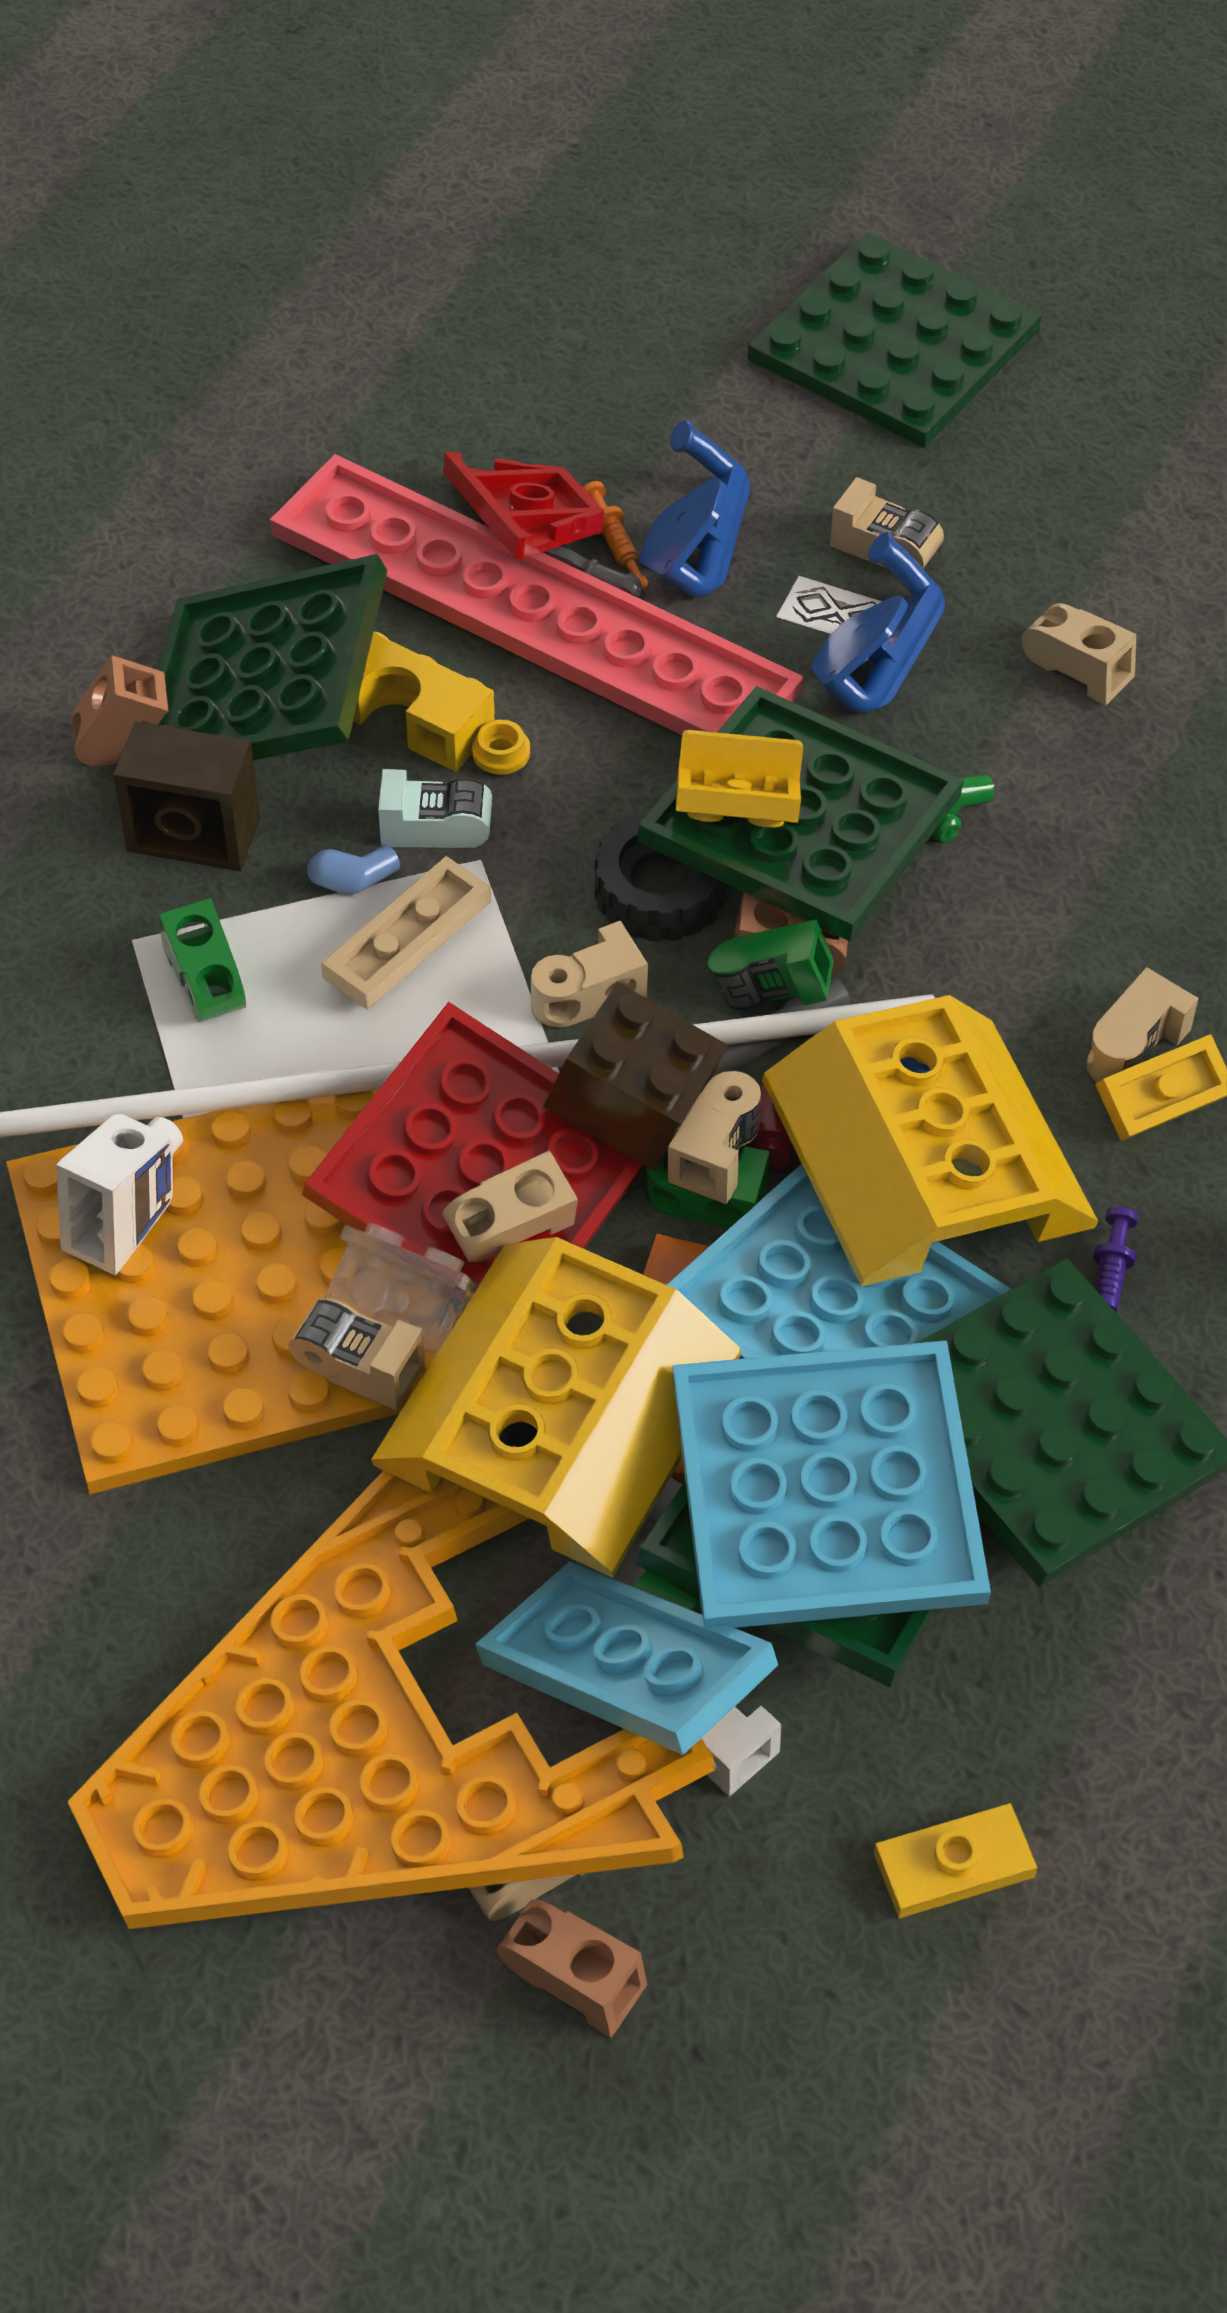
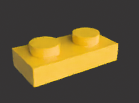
(1164, 1087)

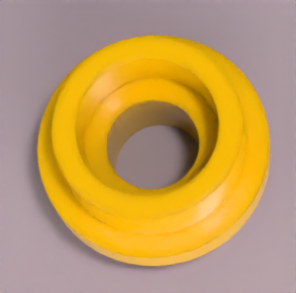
(501, 747)

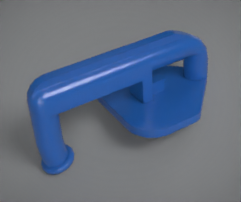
(701, 519)
(885, 634)

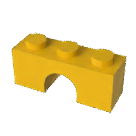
(443, 705)

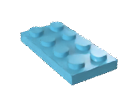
(627, 1656)

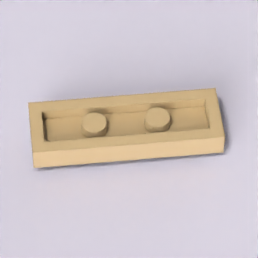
(406, 932)

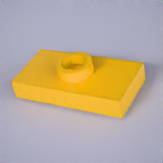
(955, 1860)

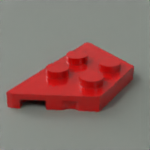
(526, 503)

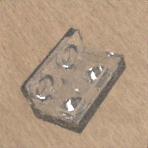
(396, 1284)

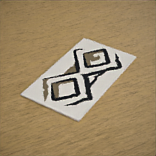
(822, 605)

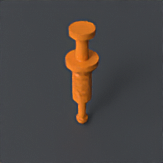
(615, 533)

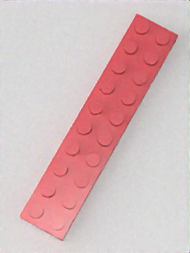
(528, 604)

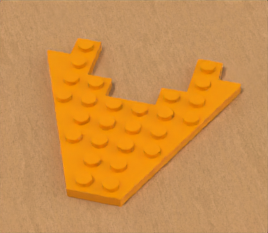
(320, 1775)

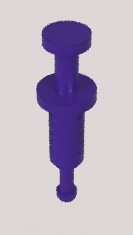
(1114, 1256)

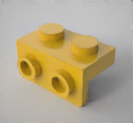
(739, 778)

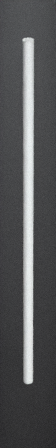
(373, 1076)

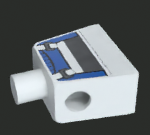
(115, 1189)

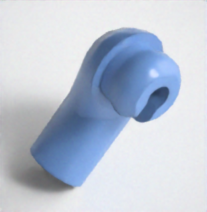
(349, 872)

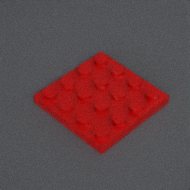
(446, 1122)

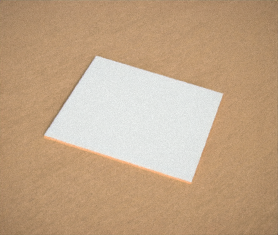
(305, 1023)

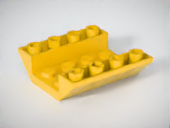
(887, 1136)
(595, 1398)

